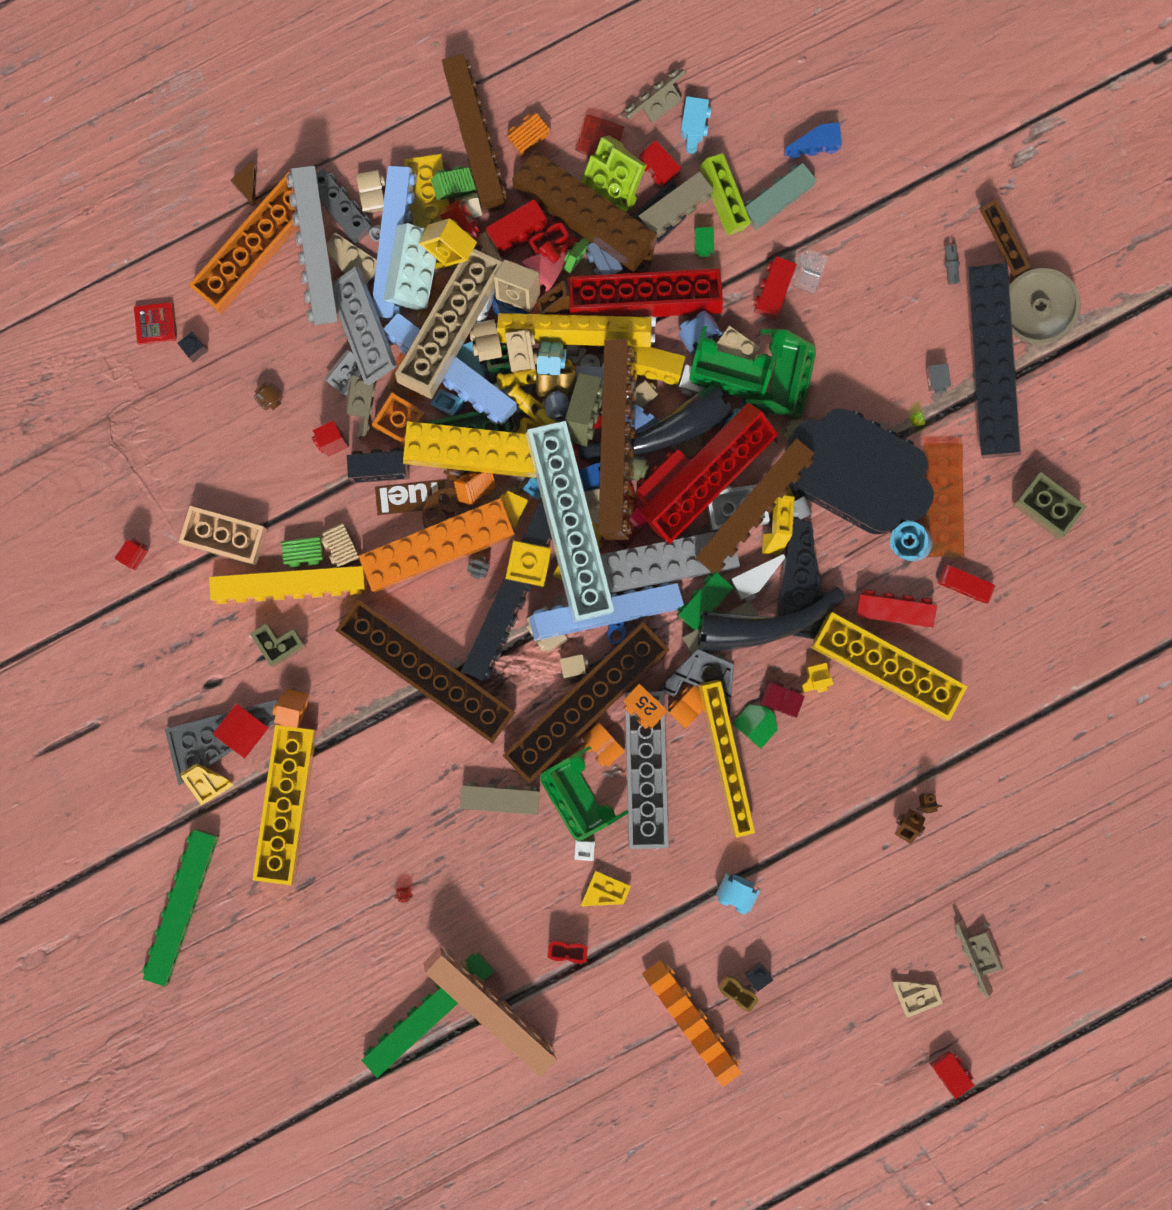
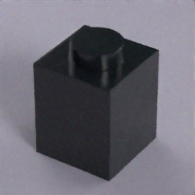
(192, 346)
(758, 976)

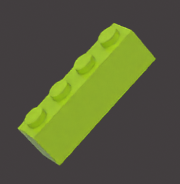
(725, 194)

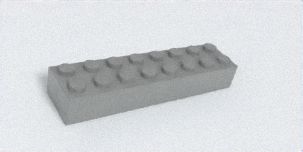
(312, 244)
(658, 563)
(646, 782)

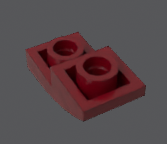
(638, 524)

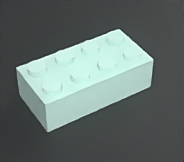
(409, 269)

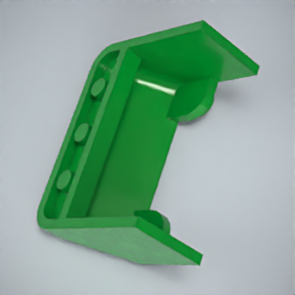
(729, 372)
(790, 375)
(574, 798)

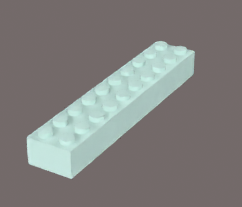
(569, 521)

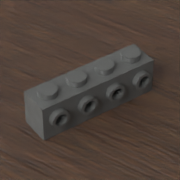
(341, 208)

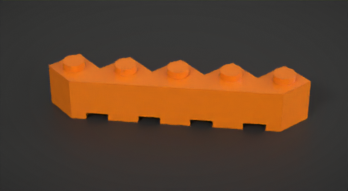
(692, 1022)

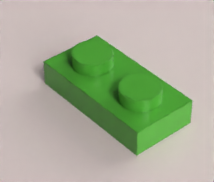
(576, 254)

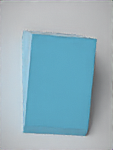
(447, 403)

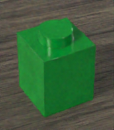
(704, 241)

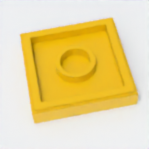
(528, 563)

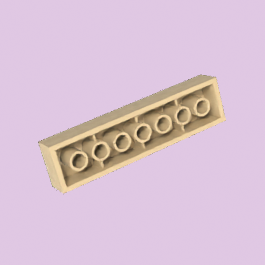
(448, 324)

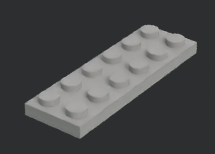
(362, 326)

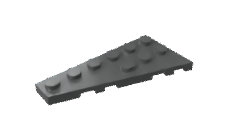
(196, 743)

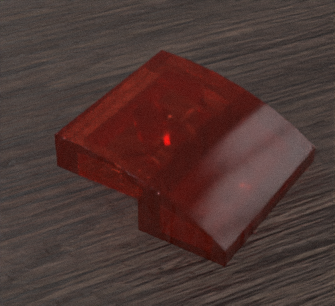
(592, 132)

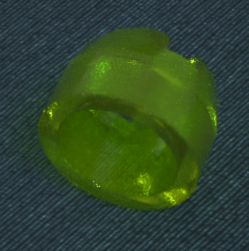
(917, 419)

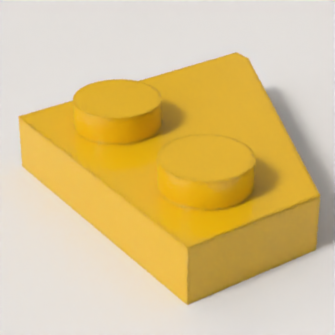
(205, 783)
(605, 891)

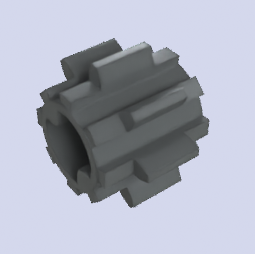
(478, 566)

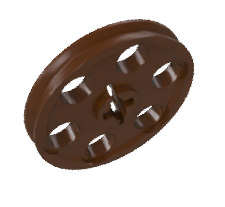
(451, 506)

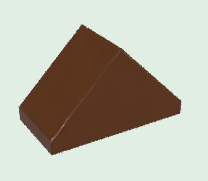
(246, 182)
(555, 300)

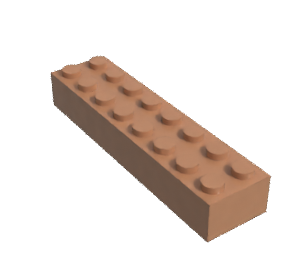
(490, 1011)

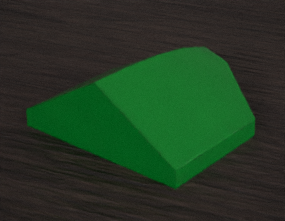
(756, 724)

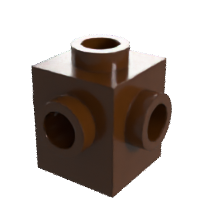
(910, 825)

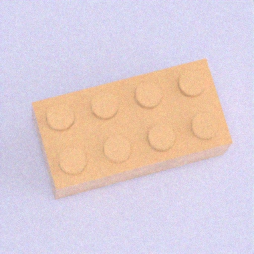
(223, 535)

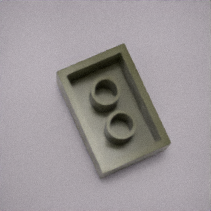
(584, 409)
(1049, 505)

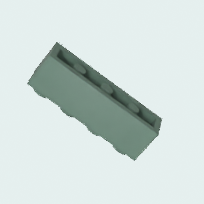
(779, 196)

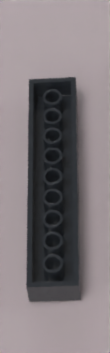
(994, 361)
(504, 608)

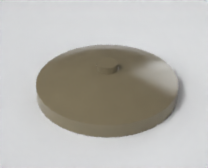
(1043, 306)

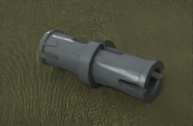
(952, 264)

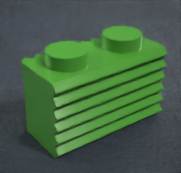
(453, 183)
(302, 551)

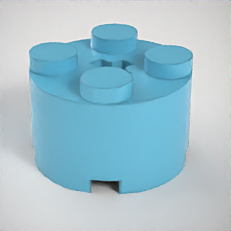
(907, 531)
(738, 893)

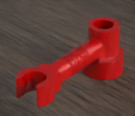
(553, 253)

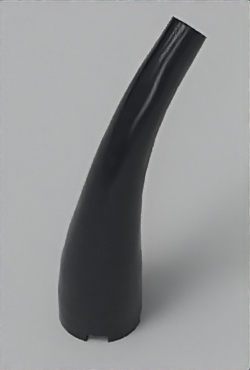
(686, 422)
(741, 631)

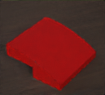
(240, 730)

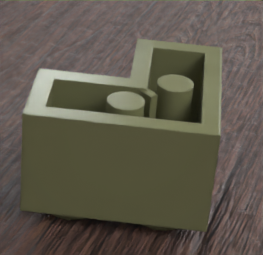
(277, 649)

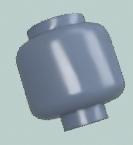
(557, 406)

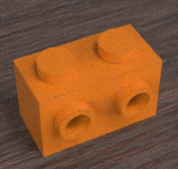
(291, 708)

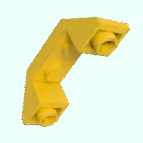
(782, 525)

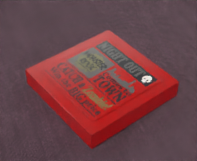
(154, 323)

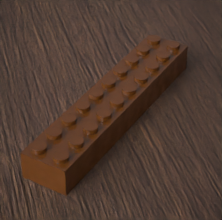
(617, 440)
(425, 671)
(586, 702)

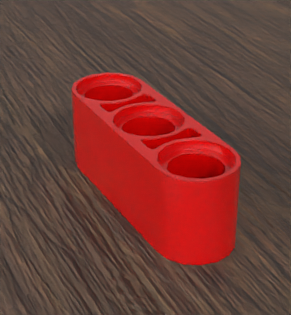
(966, 584)

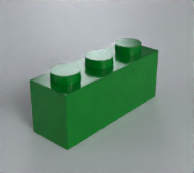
(706, 599)

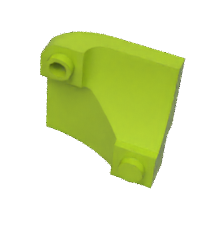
(614, 173)

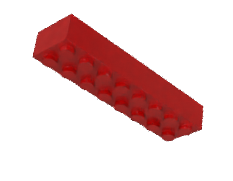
(647, 294)
(709, 472)

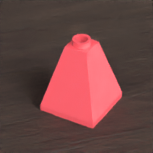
(548, 272)

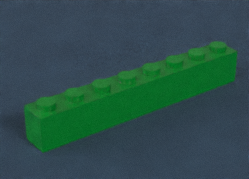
(180, 907)
(418, 1022)

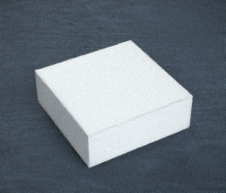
(584, 850)

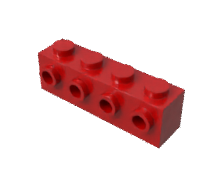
(896, 609)

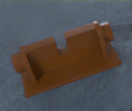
(928, 803)

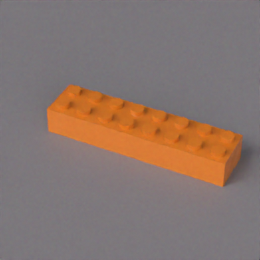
(247, 250)
(438, 545)

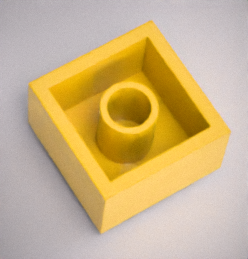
(447, 242)

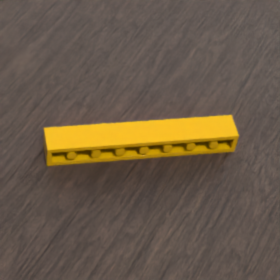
(577, 328)
(287, 583)
(726, 758)

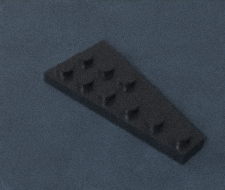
(800, 578)

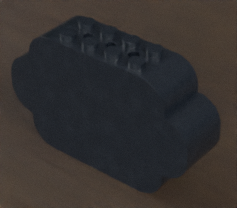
(862, 471)

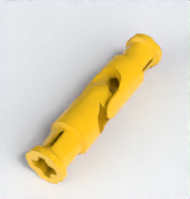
(509, 380)
(526, 402)

